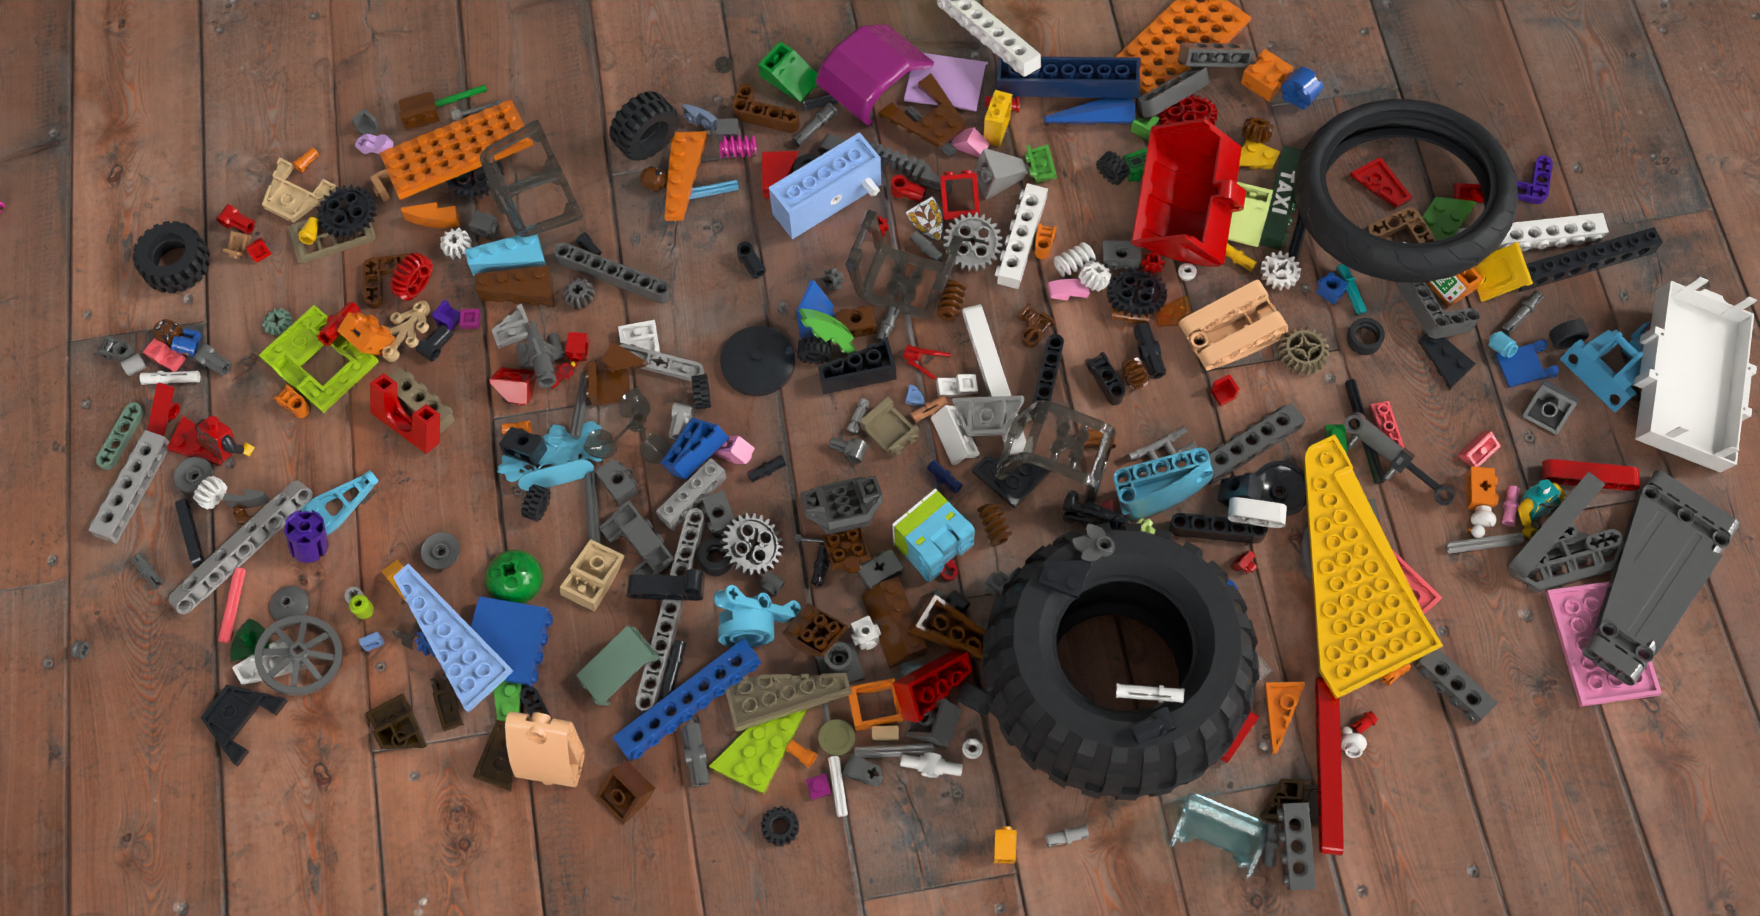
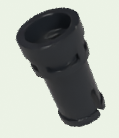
(586, 243)

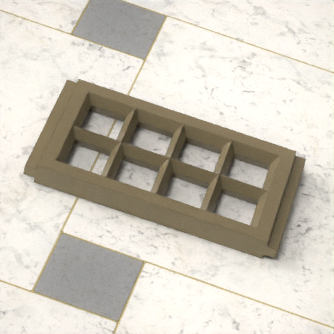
(300, 249)

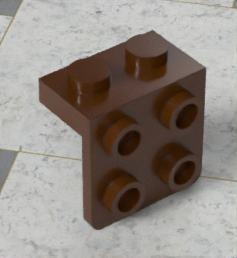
(418, 110)
(605, 386)

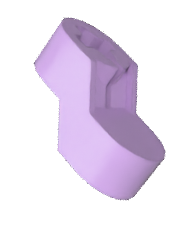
(375, 144)

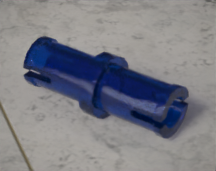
(945, 476)

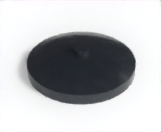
(757, 361)

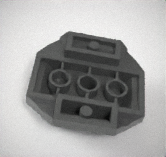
(843, 504)

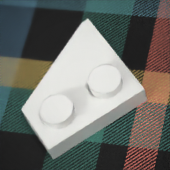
(640, 335)

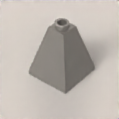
(998, 172)

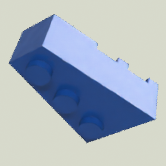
(693, 447)

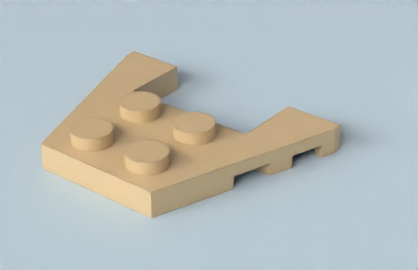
(289, 199)

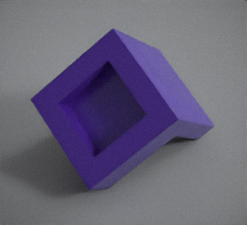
(446, 315)

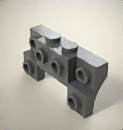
(639, 533)

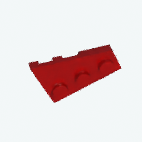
(1382, 182)
(185, 443)

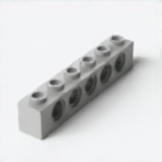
(131, 496)

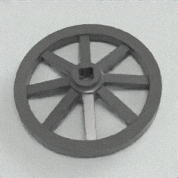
(297, 659)

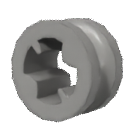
(353, 590)

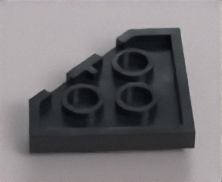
(1016, 484)

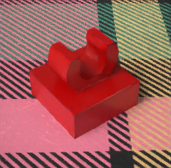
(258, 250)
(1244, 562)

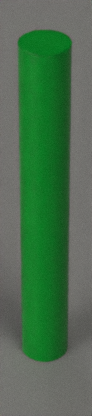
(459, 96)

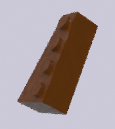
(518, 286)
(948, 627)

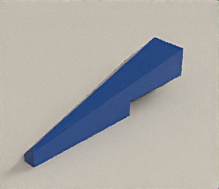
(1099, 111)

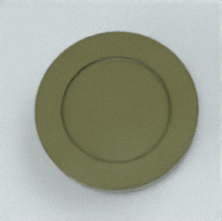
(836, 737)

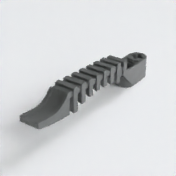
(912, 165)

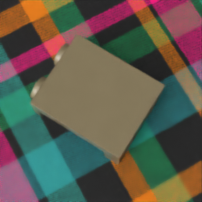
(889, 428)

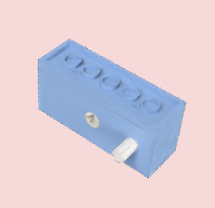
(826, 185)

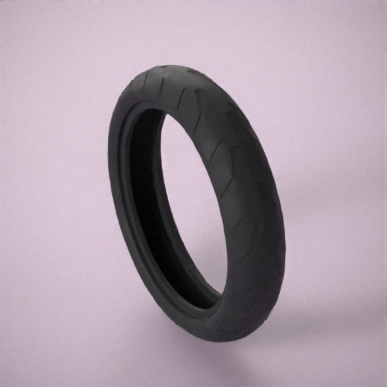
(1394, 259)

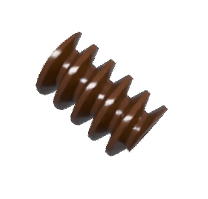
(951, 300)
(994, 524)

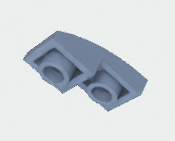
(697, 115)

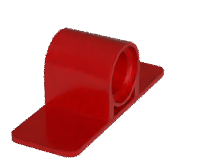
(162, 409)

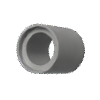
(133, 364)

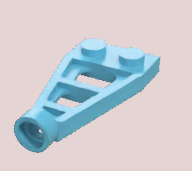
(319, 502)

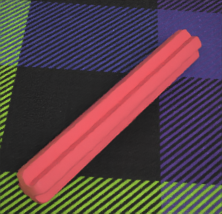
(231, 605)

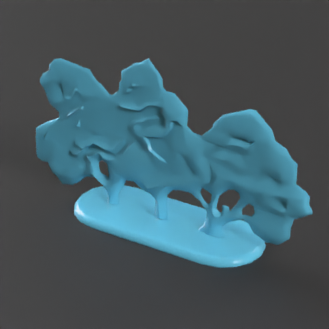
(559, 451)

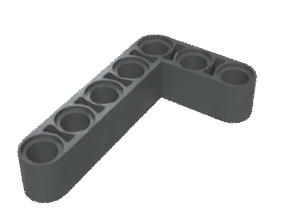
(1432, 317)

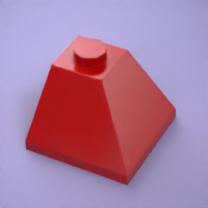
(514, 384)

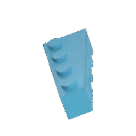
(506, 254)

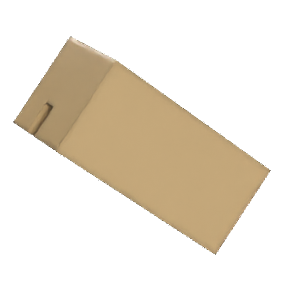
(885, 733)

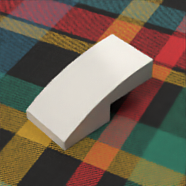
(955, 387)

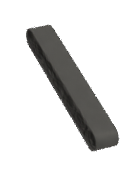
(607, 266)
(1556, 525)

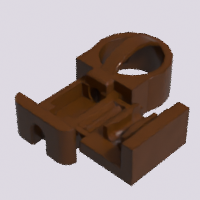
(1036, 325)

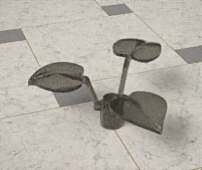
(636, 407)

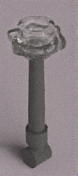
(457, 114)

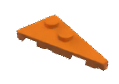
(1281, 703)

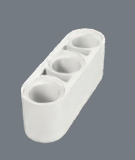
(1257, 512)

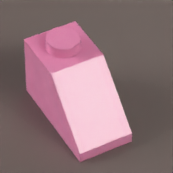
(735, 450)

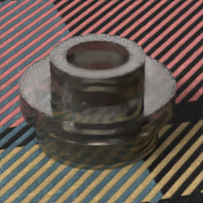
(723, 68)

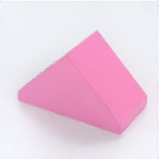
(970, 142)

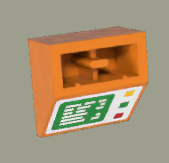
(1456, 287)

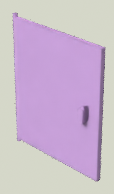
(958, 78)

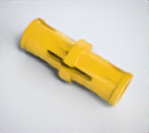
(1240, 258)

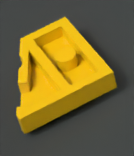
(1258, 156)

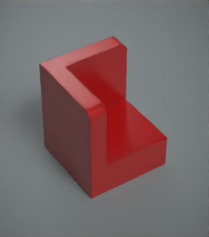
(1224, 390)

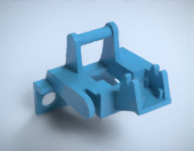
(1598, 375)

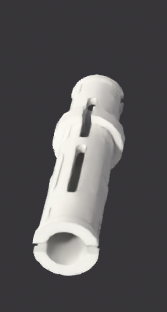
(170, 377)
(1150, 693)

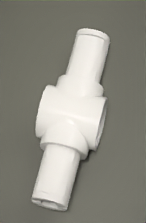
(931, 765)

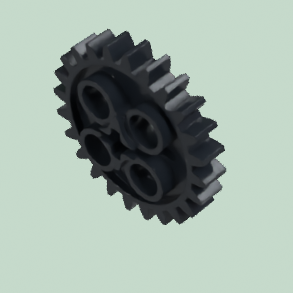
(465, 184)
(362, 204)
(1151, 294)

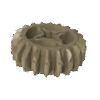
(1308, 345)

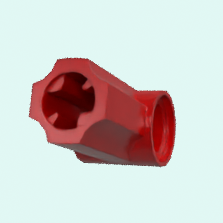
(908, 190)
(233, 218)

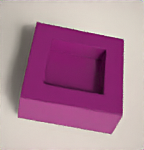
(470, 319)
(818, 787)

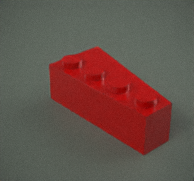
(927, 685)

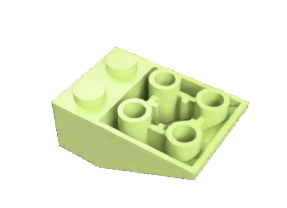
(1248, 224)

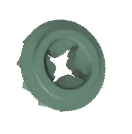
(284, 322)

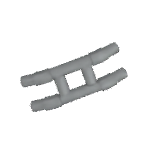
(1166, 442)

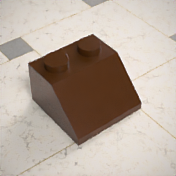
(625, 792)

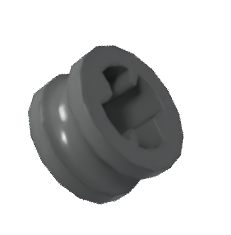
(80, 649)

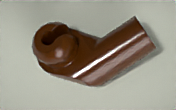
(241, 515)

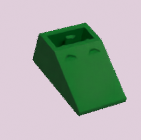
(788, 72)

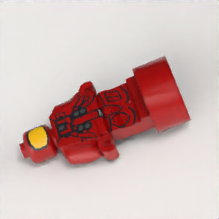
(564, 371)

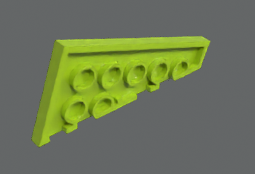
(758, 752)

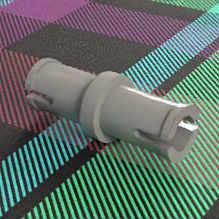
(1066, 836)

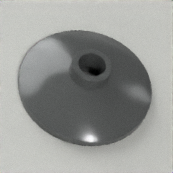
(188, 470)
(434, 545)
(297, 606)

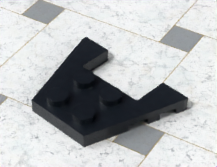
(232, 711)

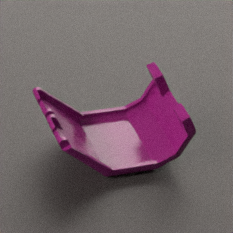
(868, 65)

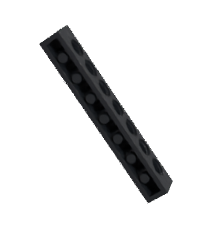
(1593, 257)

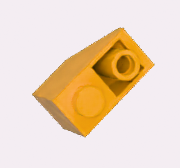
(1005, 845)

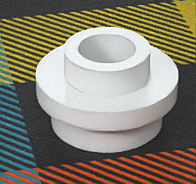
(1184, 275)
(972, 742)

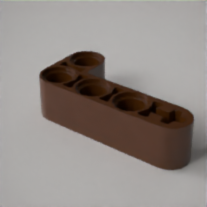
(784, 120)

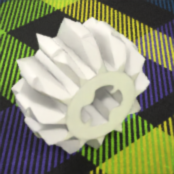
(455, 243)
(1094, 276)
(210, 492)

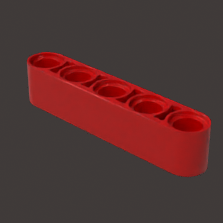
(1572, 472)

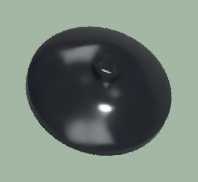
(1283, 478)

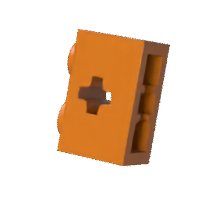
(1481, 487)

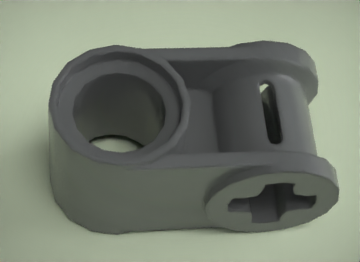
(115, 349)
(860, 770)

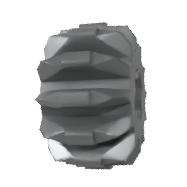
(579, 293)

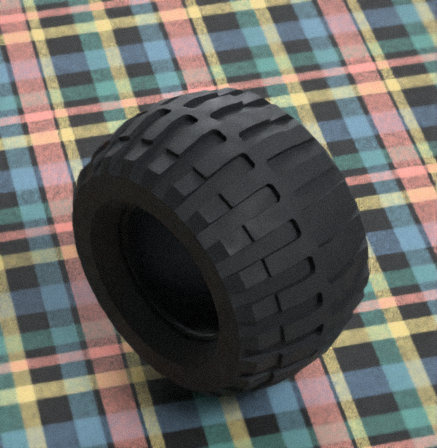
(1091, 744)

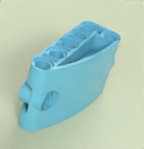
(1164, 489)

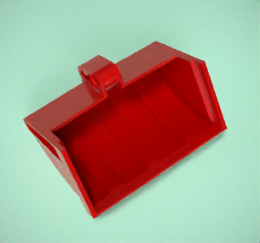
(1188, 192)

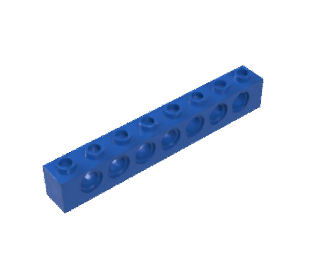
(676, 700)

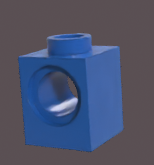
(1329, 294)

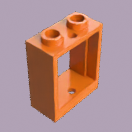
(872, 688)

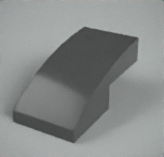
(250, 499)

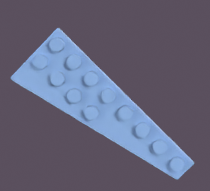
(464, 656)

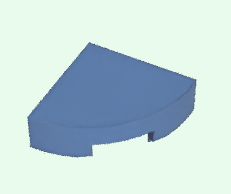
(914, 396)

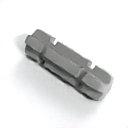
(859, 413)

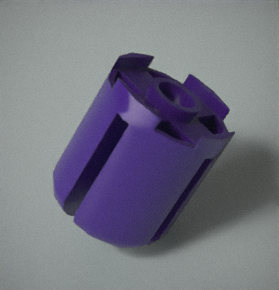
(306, 536)

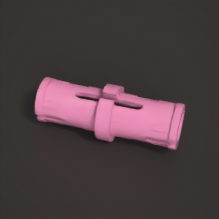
(1511, 505)

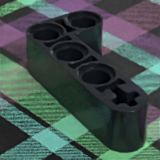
(667, 586)

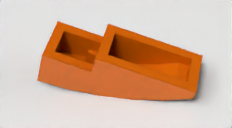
(432, 216)

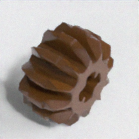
(1257, 130)
(1134, 373)

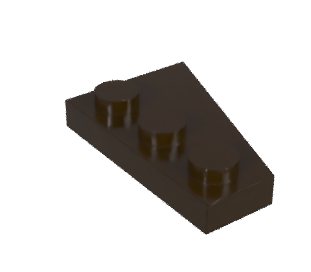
(494, 762)

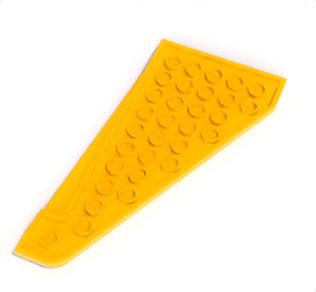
(1361, 597)

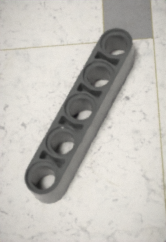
(1174, 91)

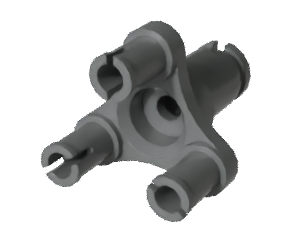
(540, 354)

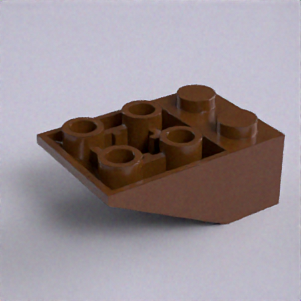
(814, 631)

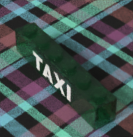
(1281, 202)

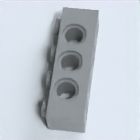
(690, 495)

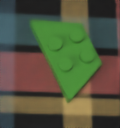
(1446, 216)

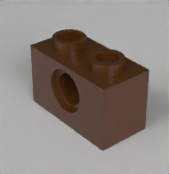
(866, 318)

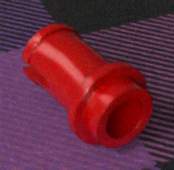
(1364, 722)

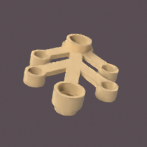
(418, 312)

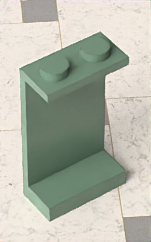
(616, 664)

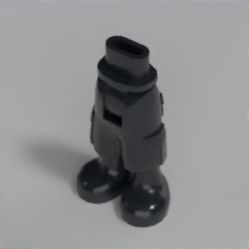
(1091, 512)

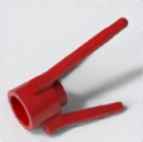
(914, 354)

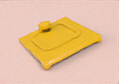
(1503, 271)

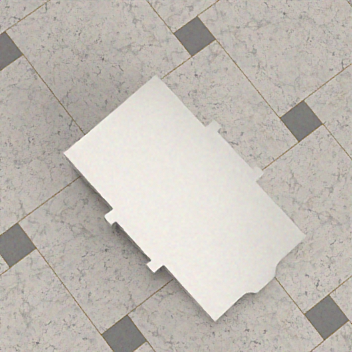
(1695, 375)

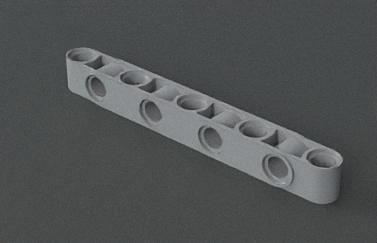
(239, 547)

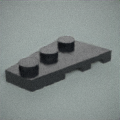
(1447, 358)

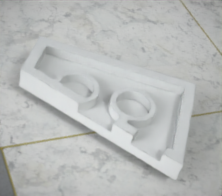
(247, 671)

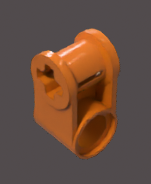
(1044, 238)
(290, 400)

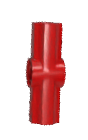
(329, 332)

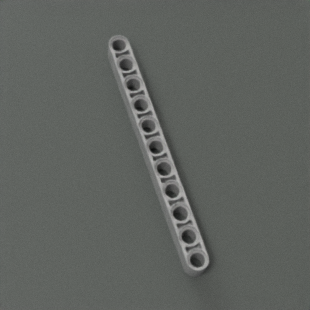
(670, 619)

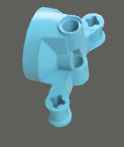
(750, 617)

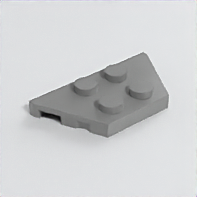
(988, 414)

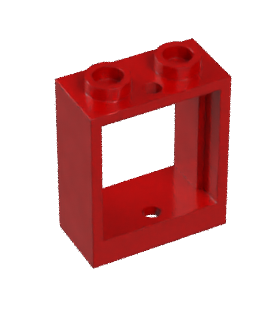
(965, 174)

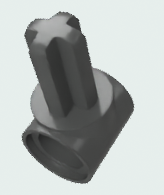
(853, 450)
(771, 584)

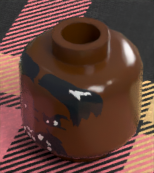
(653, 179)
(166, 330)

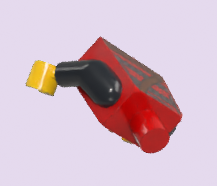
(219, 439)

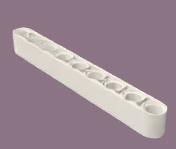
(989, 362)

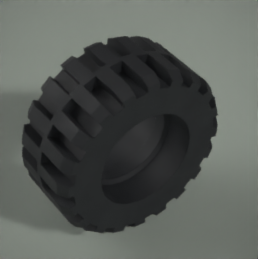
(644, 125)
(163, 239)

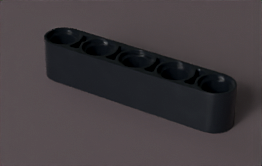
(1049, 370)
(1209, 532)

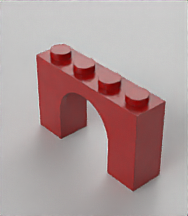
(420, 430)

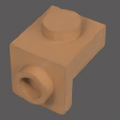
(379, 179)
(237, 245)

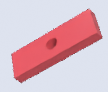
(1383, 418)

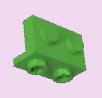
(1041, 162)

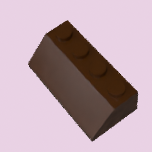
(893, 615)

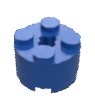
(1301, 87)

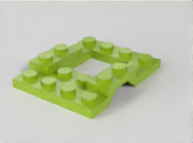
(300, 344)

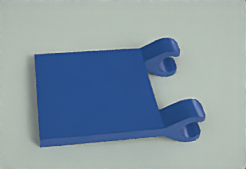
(1525, 365)

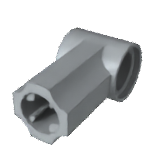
(680, 417)

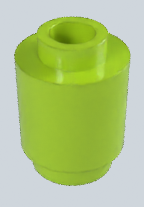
(361, 607)

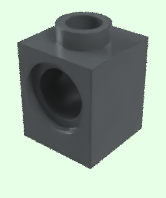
(484, 225)

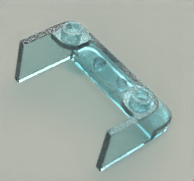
(1221, 828)

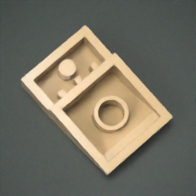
(591, 575)

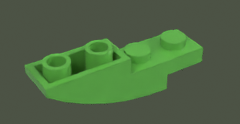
(828, 328)

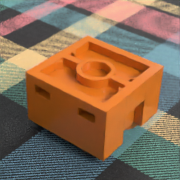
(1266, 75)
(365, 333)

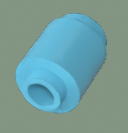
(1503, 344)

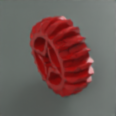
(411, 276)

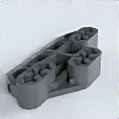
(1573, 550)

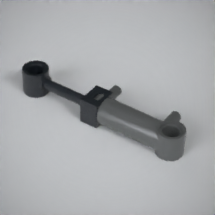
(1398, 457)

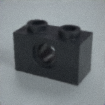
(523, 446)
(1240, 486)

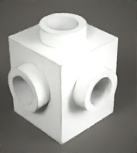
(865, 633)

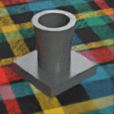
(849, 661)

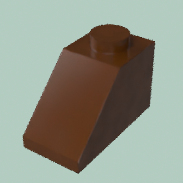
(621, 359)

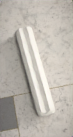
(838, 788)

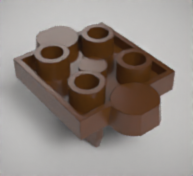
(847, 550)

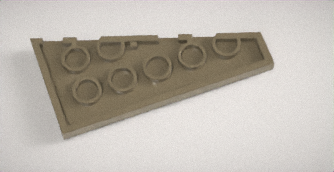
(777, 695)

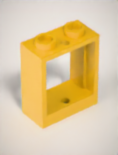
(997, 117)

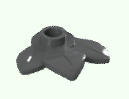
(1092, 543)

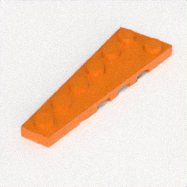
(683, 165)

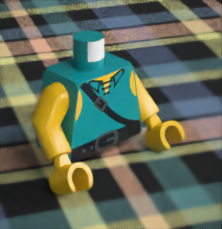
(1539, 502)

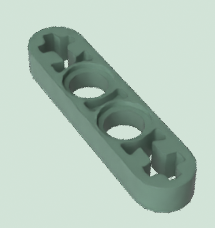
(123, 437)

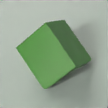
(1142, 127)

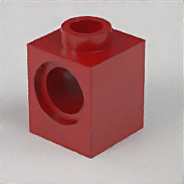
(577, 346)

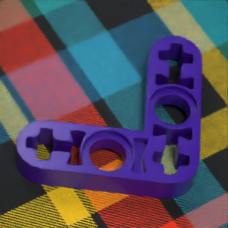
(1535, 186)

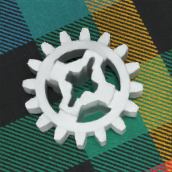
(1280, 270)

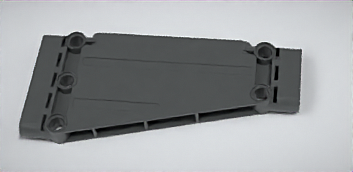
(1657, 574)

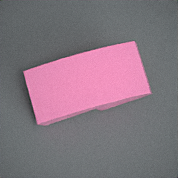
(1065, 288)

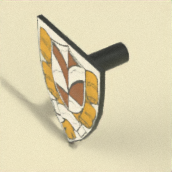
(927, 218)

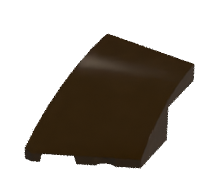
(396, 725)
(1292, 792)

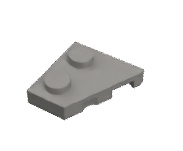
(511, 329)

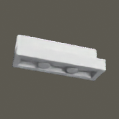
(953, 435)

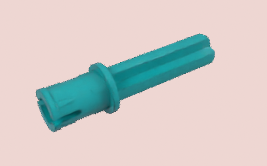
(1352, 289)

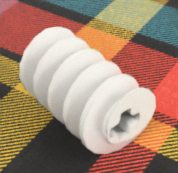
(1072, 258)

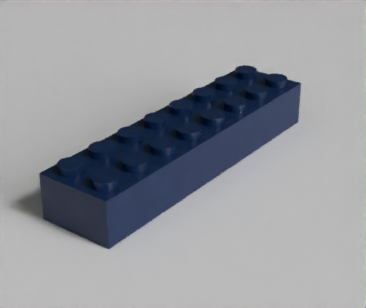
(1074, 78)

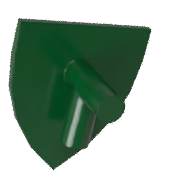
(246, 640)

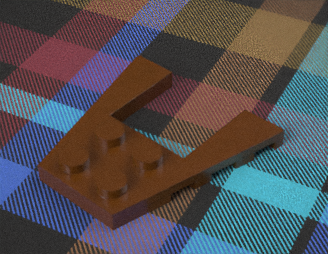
(935, 127)

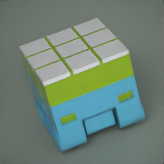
(932, 535)

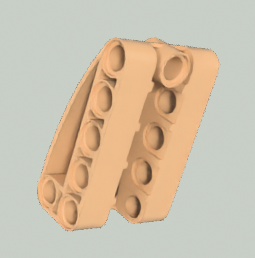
(1234, 326)
(544, 750)

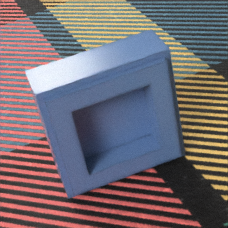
(371, 641)

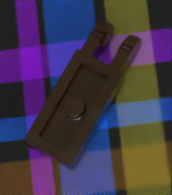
(446, 705)

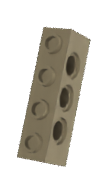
(418, 391)

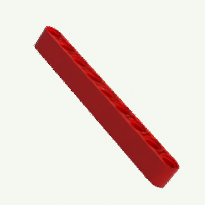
(1329, 770)

